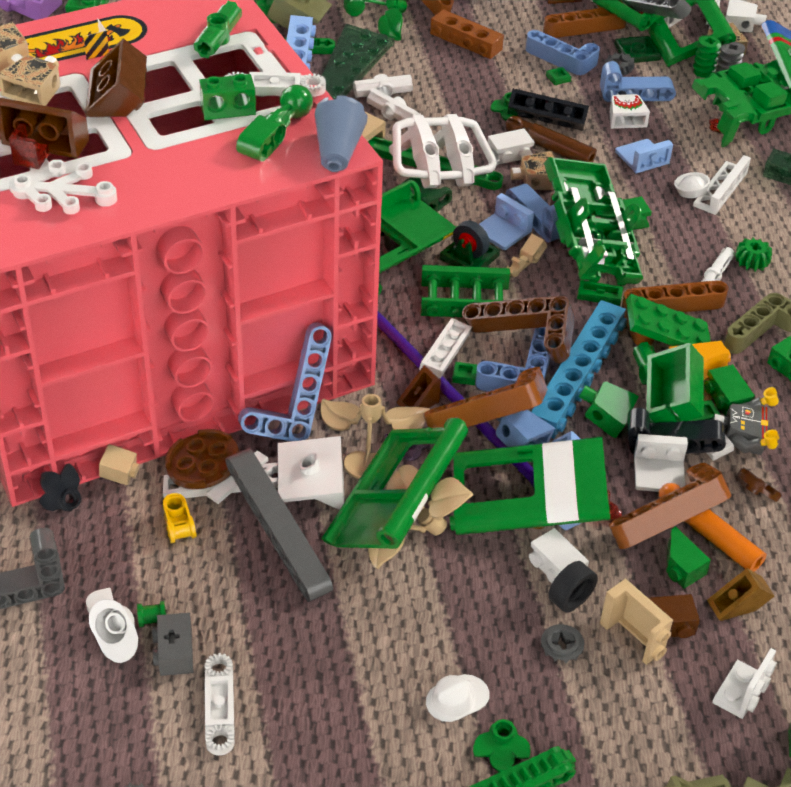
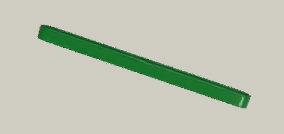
(381, 147)

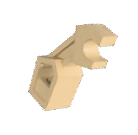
(529, 254)

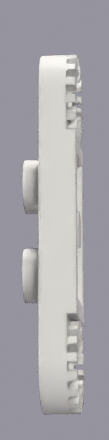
(275, 83)
(219, 704)

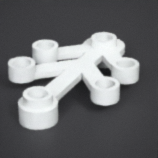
(28, 187)

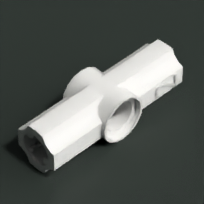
(383, 83)
(389, 106)

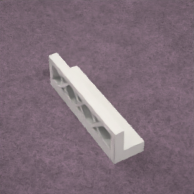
(727, 187)

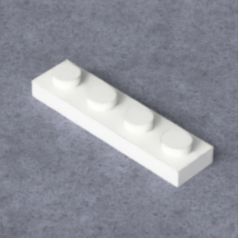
(446, 347)

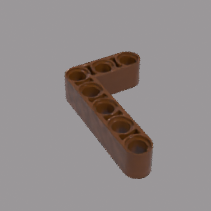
(528, 313)

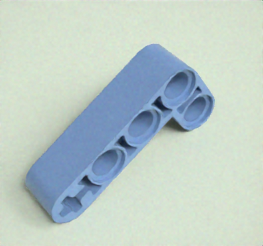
(562, 54)
(646, 87)
(544, 215)

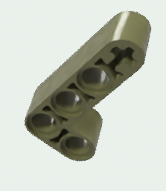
(770, 311)

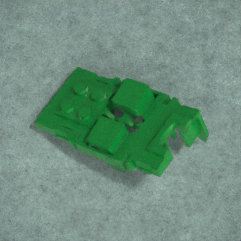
(765, 102)

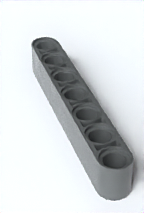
(279, 525)

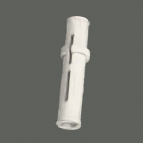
(719, 266)

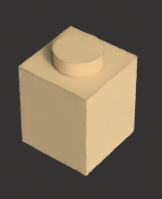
(118, 465)

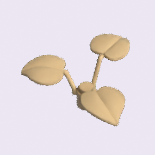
(342, 414)
(445, 497)

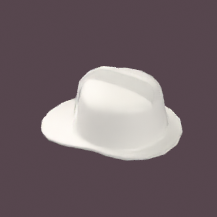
(114, 630)
(457, 697)

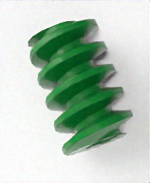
(706, 56)

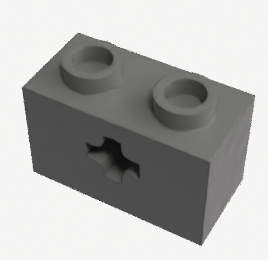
(174, 644)

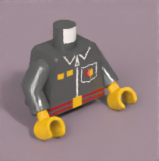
(748, 424)

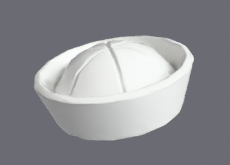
(692, 184)

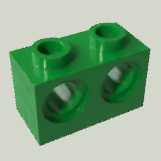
(227, 99)

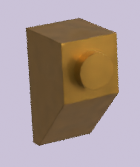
(741, 595)

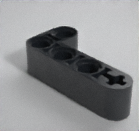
(701, 435)

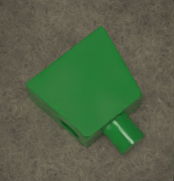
(608, 406)

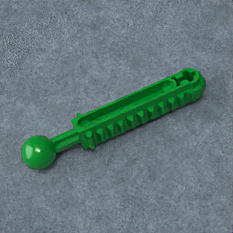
(543, 770)

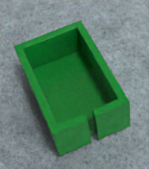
(675, 384)

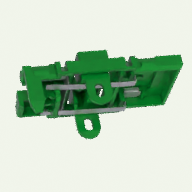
(585, 190)

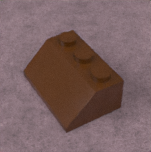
(117, 82)
(58, 128)

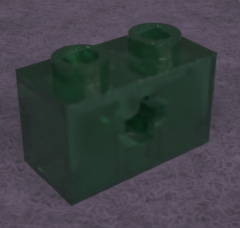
(778, 166)

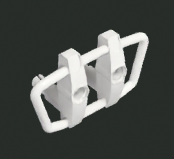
(427, 146)

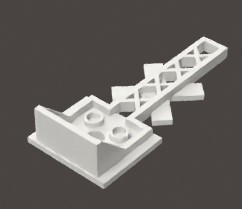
(294, 482)

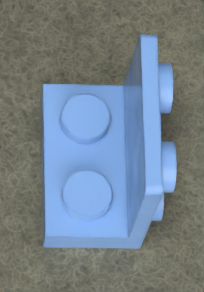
(645, 155)
(508, 223)

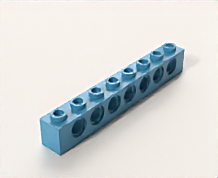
(579, 369)

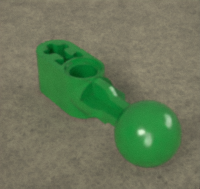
(268, 131)

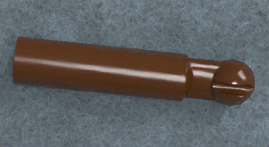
(553, 140)

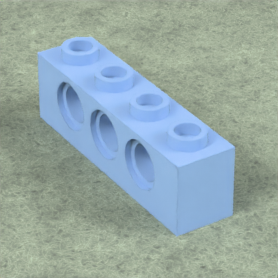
(300, 37)

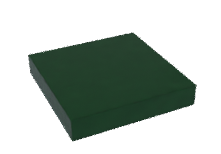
(639, 48)

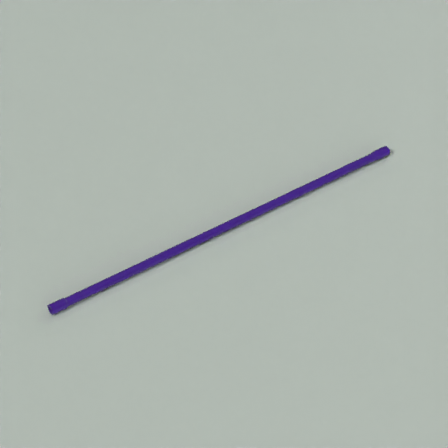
(449, 391)

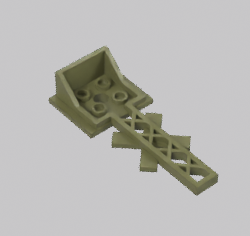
(282, 10)

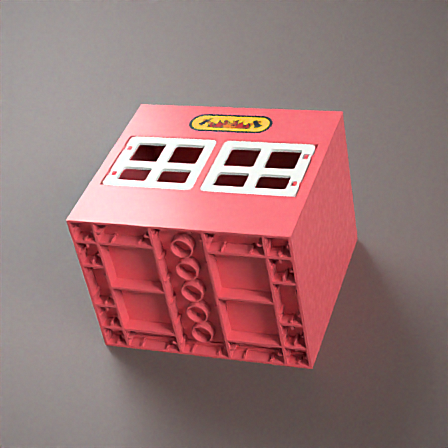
(199, 275)

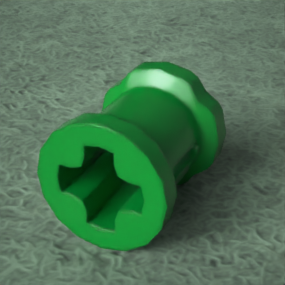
(148, 613)

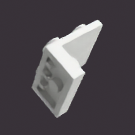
(659, 461)
(743, 686)

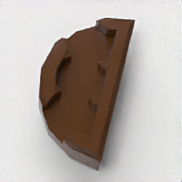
(757, 485)

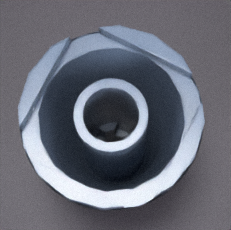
(339, 130)

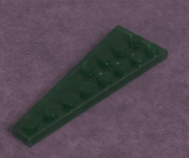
(353, 58)

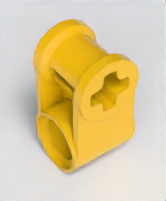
(178, 518)

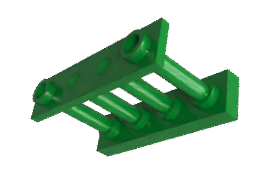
(456, 278)

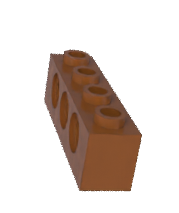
(466, 34)

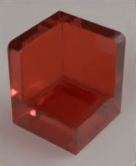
(27, 151)

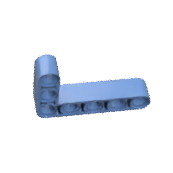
(496, 375)
(299, 394)

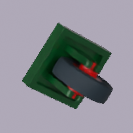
(470, 247)

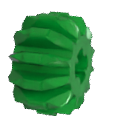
(753, 254)

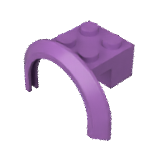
(31, 8)

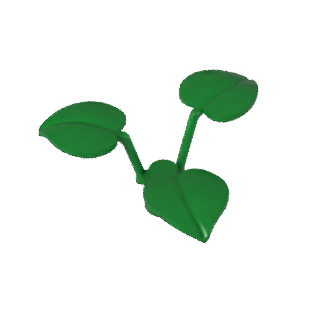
(388, 24)

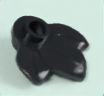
(57, 487)

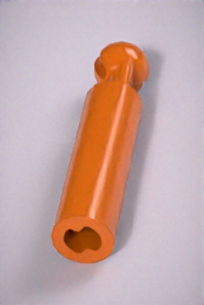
(723, 535)

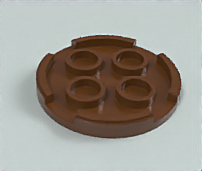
(200, 459)

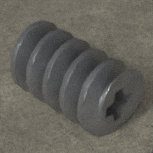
(730, 55)

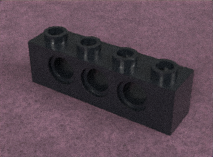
(547, 109)

